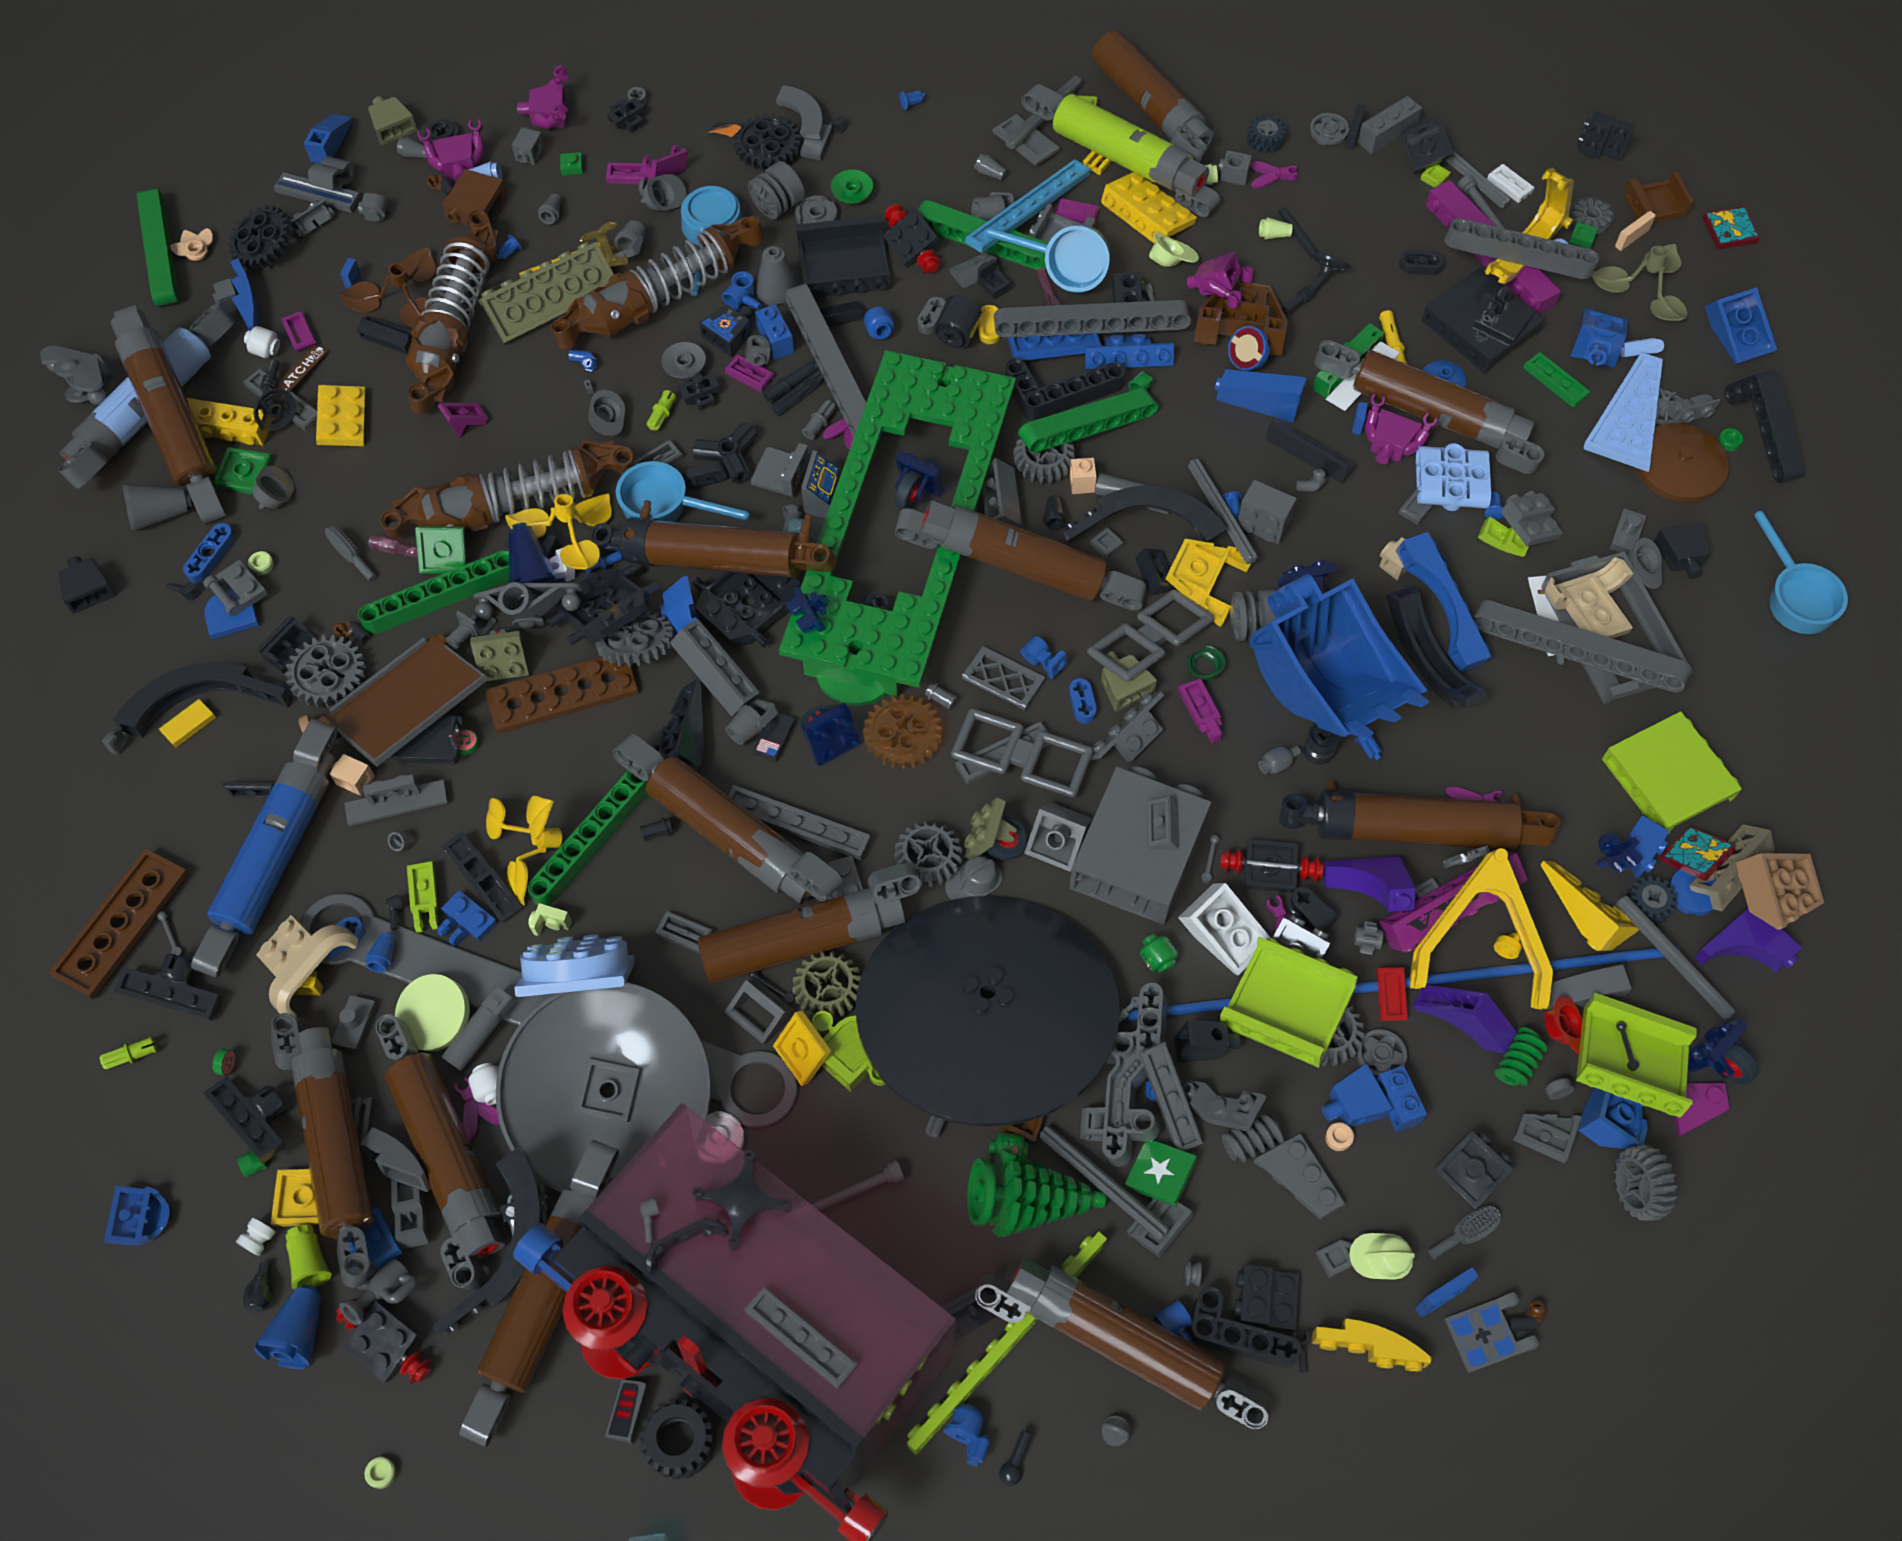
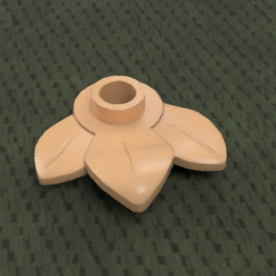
(193, 245)

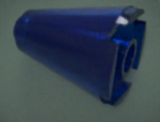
(527, 558)

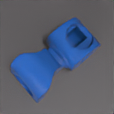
(1037, 651)

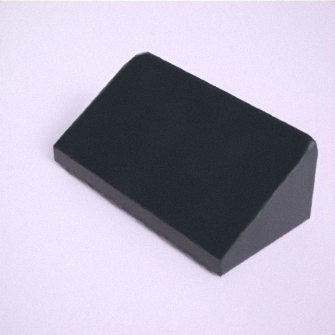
(842, 313)
(1154, 570)
(248, 789)

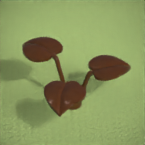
(417, 266)

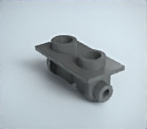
(316, 212)
(1701, 407)

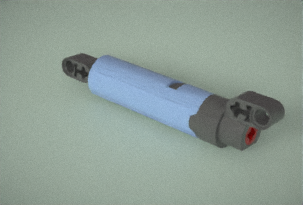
(121, 414)

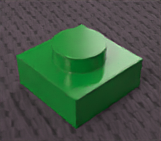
(571, 163)
(1583, 235)

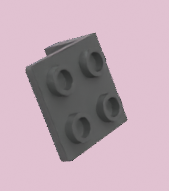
(781, 470)

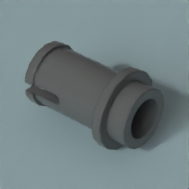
(940, 695)

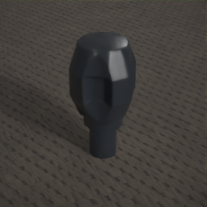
(259, 1290)

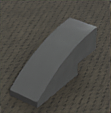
(1579, 988)
(394, 1159)
(410, 1215)

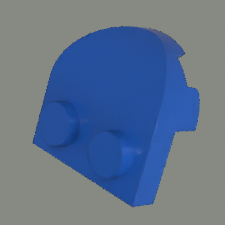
(136, 1216)

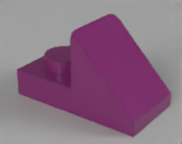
(463, 414)

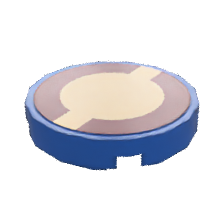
(1248, 348)

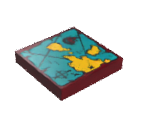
(1731, 227)
(1697, 853)

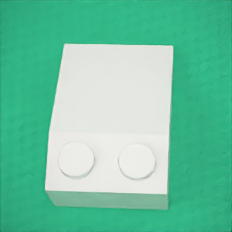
(1224, 926)

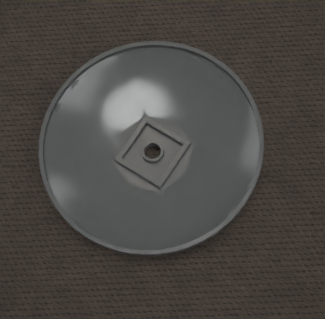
(573, 1047)

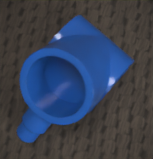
(741, 292)

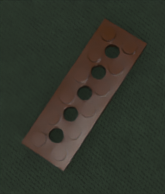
(553, 705)
(121, 939)

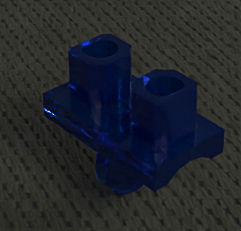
(811, 619)
(1618, 853)

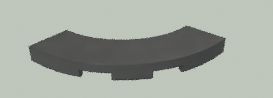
(807, 107)

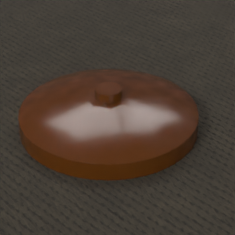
(1685, 463)

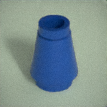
(381, 953)

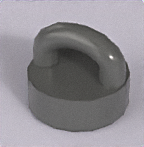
(1115, 1431)

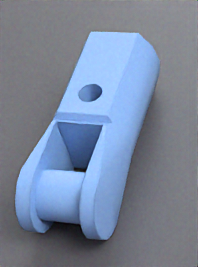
(1646, 346)

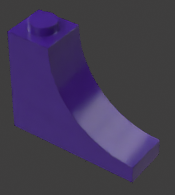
(1377, 877)
(1753, 939)
(1470, 1012)

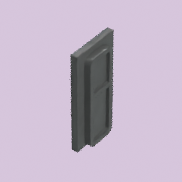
(1034, 147)

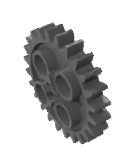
(637, 640)
(334, 654)

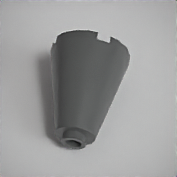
(774, 277)
(153, 504)

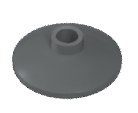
(683, 360)

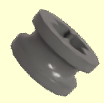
(637, 91)
(1193, 1273)

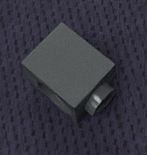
(528, 146)
(1235, 167)

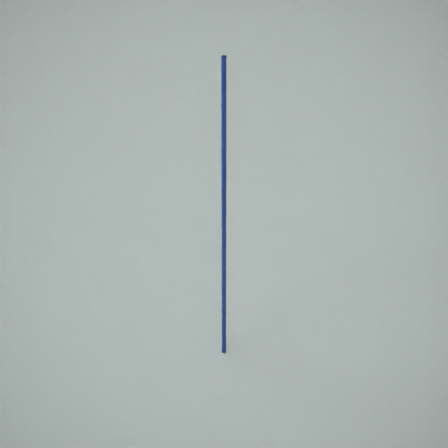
(1447, 977)

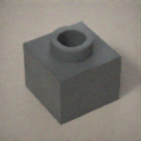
(224, 294)

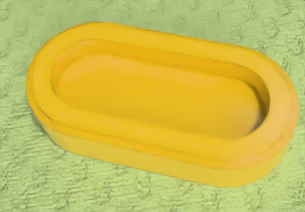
(986, 326)

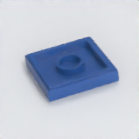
(1446, 1292)

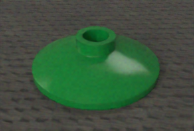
(852, 186)

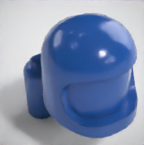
(966, 1428)

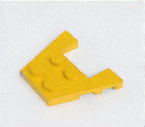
(1197, 570)

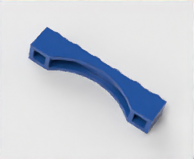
(1423, 560)

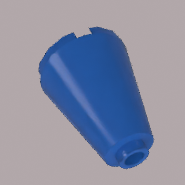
(292, 1330)

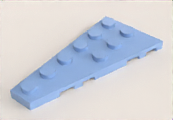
(1629, 420)

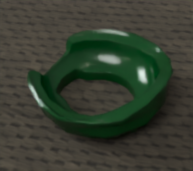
(1211, 654)

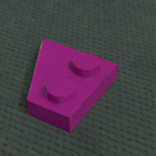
(1708, 1103)

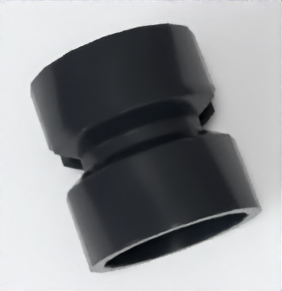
(1320, 745)

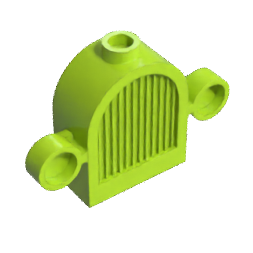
(847, 1058)

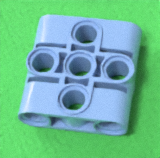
(1453, 477)

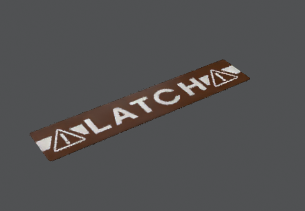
(301, 368)

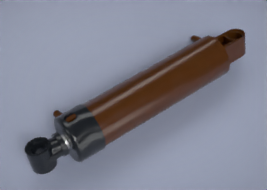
(714, 547)
(1420, 819)

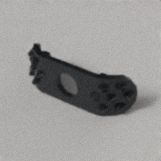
(705, 1226)

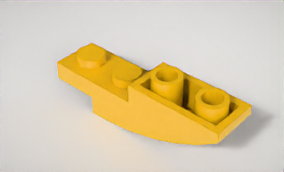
(1383, 1345)

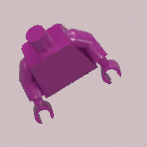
(547, 103)
(456, 152)
(1219, 276)
(1394, 435)

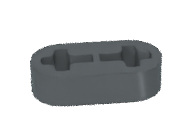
(927, 313)

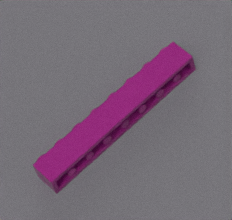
(1530, 284)

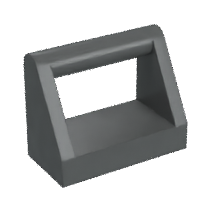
(766, 999)

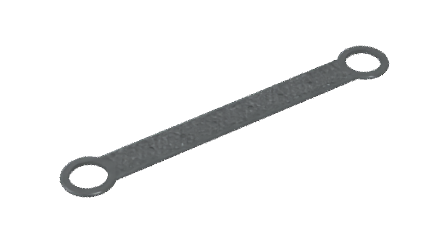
(421, 955)

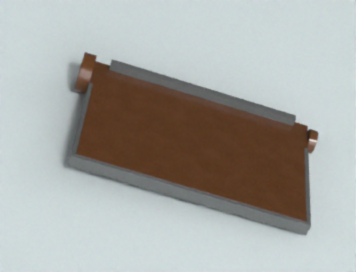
(404, 698)

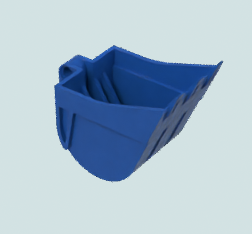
(1332, 659)

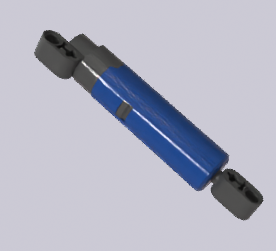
(268, 848)

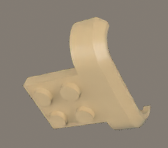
(1589, 599)
(295, 954)

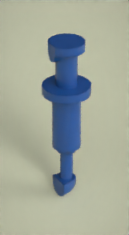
(605, 561)

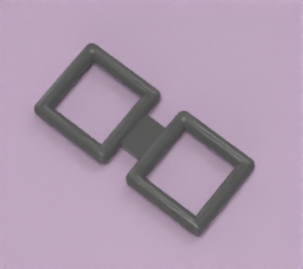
(1150, 635)
(1022, 752)

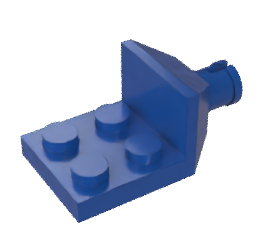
(1600, 338)

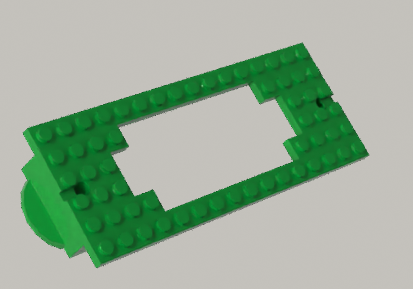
(871, 648)

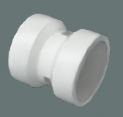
(256, 1235)

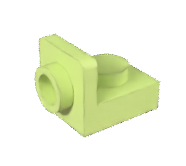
(549, 916)

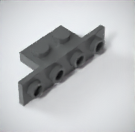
(1133, 732)
(394, 798)

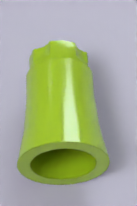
(306, 1258)

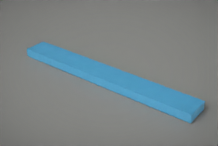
(1029, 204)

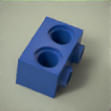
(774, 329)
(1403, 1098)

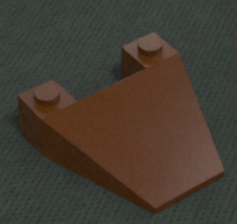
(1257, 308)

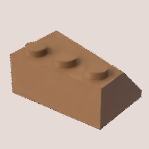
(1779, 886)

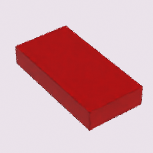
(1391, 994)

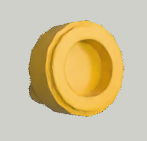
(1508, 946)

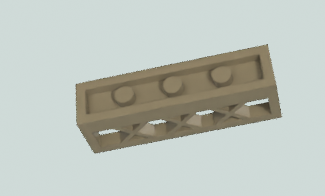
(1726, 880)

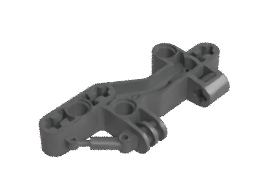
(1119, 1117)

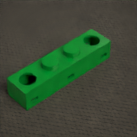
(1370, 336)

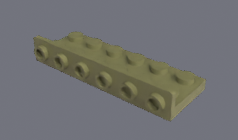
(546, 292)

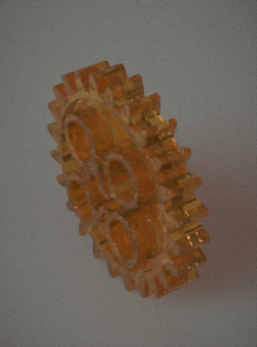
(883, 723)

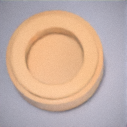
(1339, 1136)

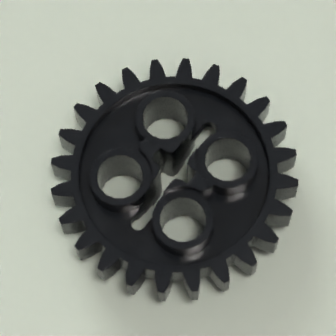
(767, 141)
(261, 237)

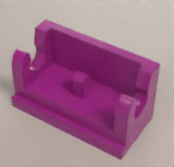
(669, 164)

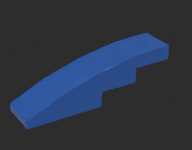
(245, 300)

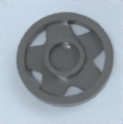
(1329, 131)
(1381, 1053)

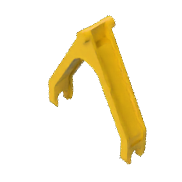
(1549, 220)
(1495, 877)

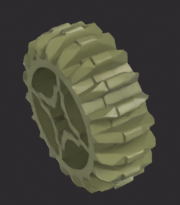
(810, 974)

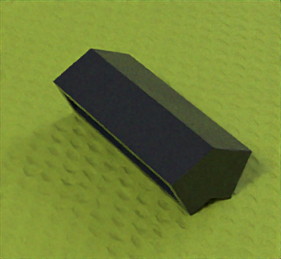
(385, 334)

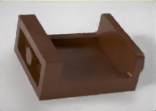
(472, 193)
(1665, 198)

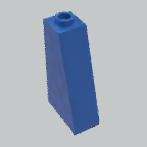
(1262, 392)

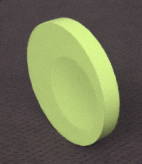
(433, 1010)

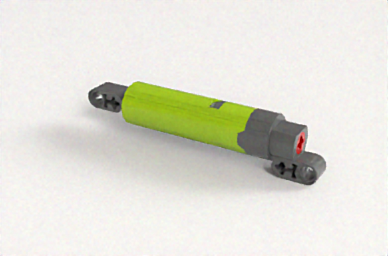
(1126, 146)

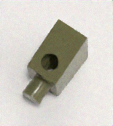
(391, 119)
(1126, 693)

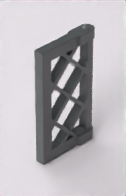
(1003, 661)

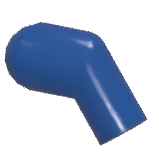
(585, 357)

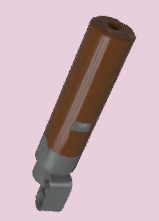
(1153, 93)
(809, 928)

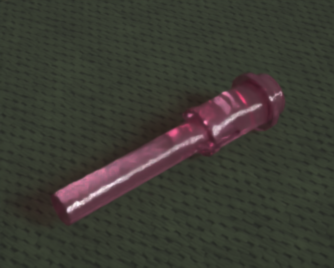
(1051, 299)
(391, 546)

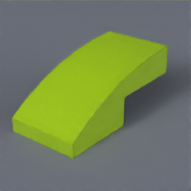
(1502, 537)

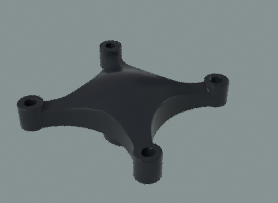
(742, 1199)

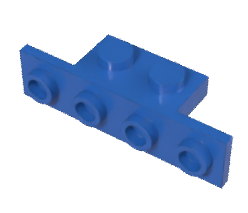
(1130, 352)

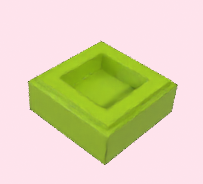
(1435, 175)

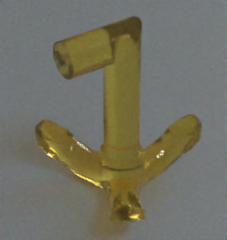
(600, 235)

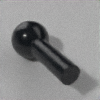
(1010, 1472)

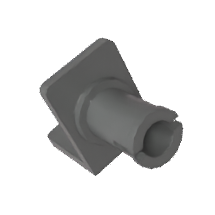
(466, 628)

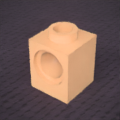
(1082, 475)
(351, 774)

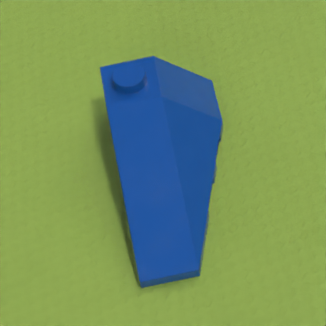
(678, 605)
(1613, 1121)

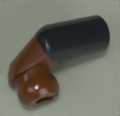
(439, 183)
(351, 629)
(1530, 1320)

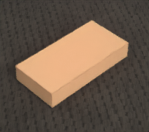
(1635, 230)

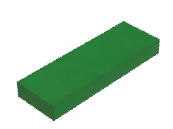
(1556, 379)

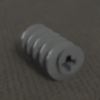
(1243, 1142)

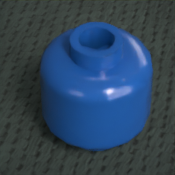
(879, 323)

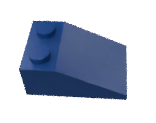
(1742, 325)

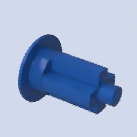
(910, 98)
(508, 248)
(1232, 502)
(1494, 507)
(1370, 747)

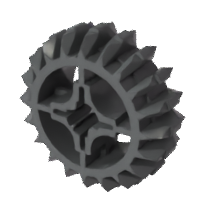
(1044, 464)
(941, 865)
(1345, 1048)
(1645, 1183)

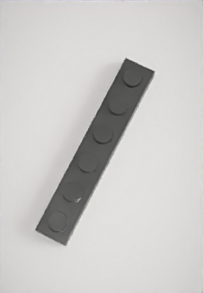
(802, 823)

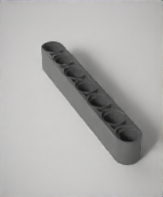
(1521, 248)

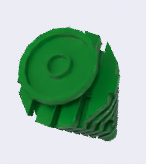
(1020, 1193)

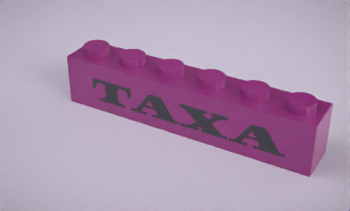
(1409, 927)

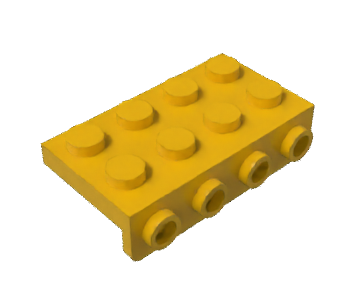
(1146, 207)

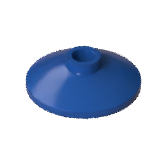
(1447, 371)

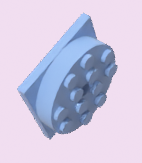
(574, 965)

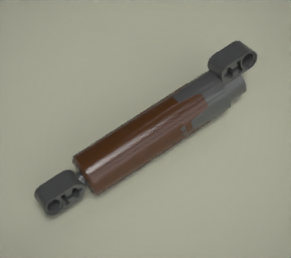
(728, 824)

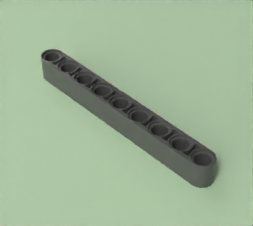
(1091, 318)
(826, 355)
(1582, 646)

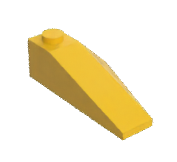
(1596, 921)

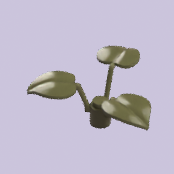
(1659, 260)

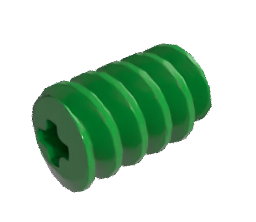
(1521, 1058)

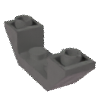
(1223, 1110)

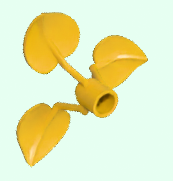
(591, 511)
(536, 815)

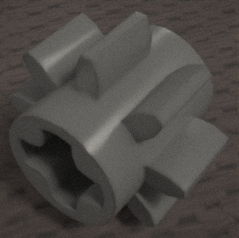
(1368, 937)

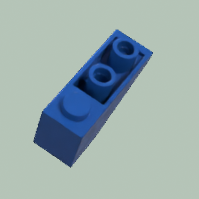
(327, 137)

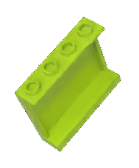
(1671, 772)
(1290, 1001)
(1656, 1044)

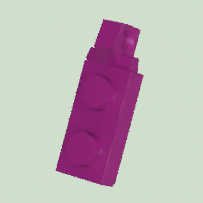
(1201, 709)

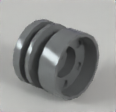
(776, 190)
(1250, 615)

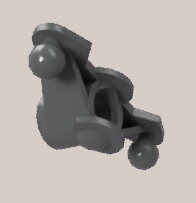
(81, 370)
(537, 601)

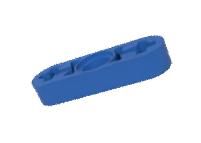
(209, 542)

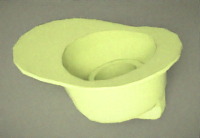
(1170, 251)
(1381, 1256)

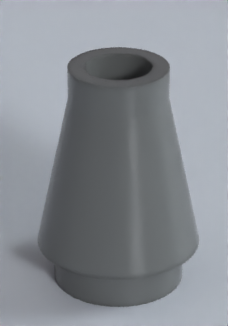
(410, 148)
(988, 166)
(550, 209)

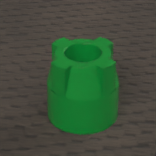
(1142, 380)
(250, 1164)

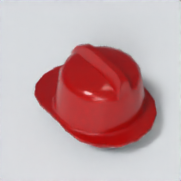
(1564, 1023)

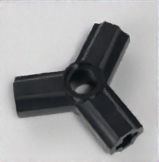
(728, 451)

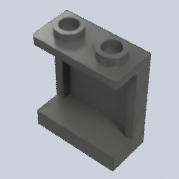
(1050, 223)

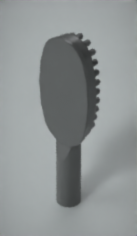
(348, 551)
(1469, 1230)

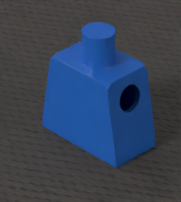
(1357, 1099)

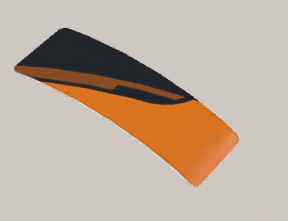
(724, 128)

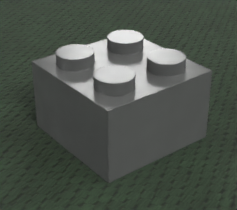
(1266, 512)

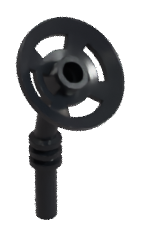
(1327, 264)
(270, 404)

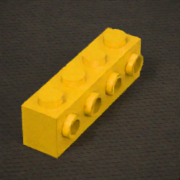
(228, 422)

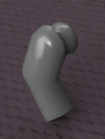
(1313, 484)

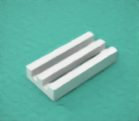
(1509, 184)

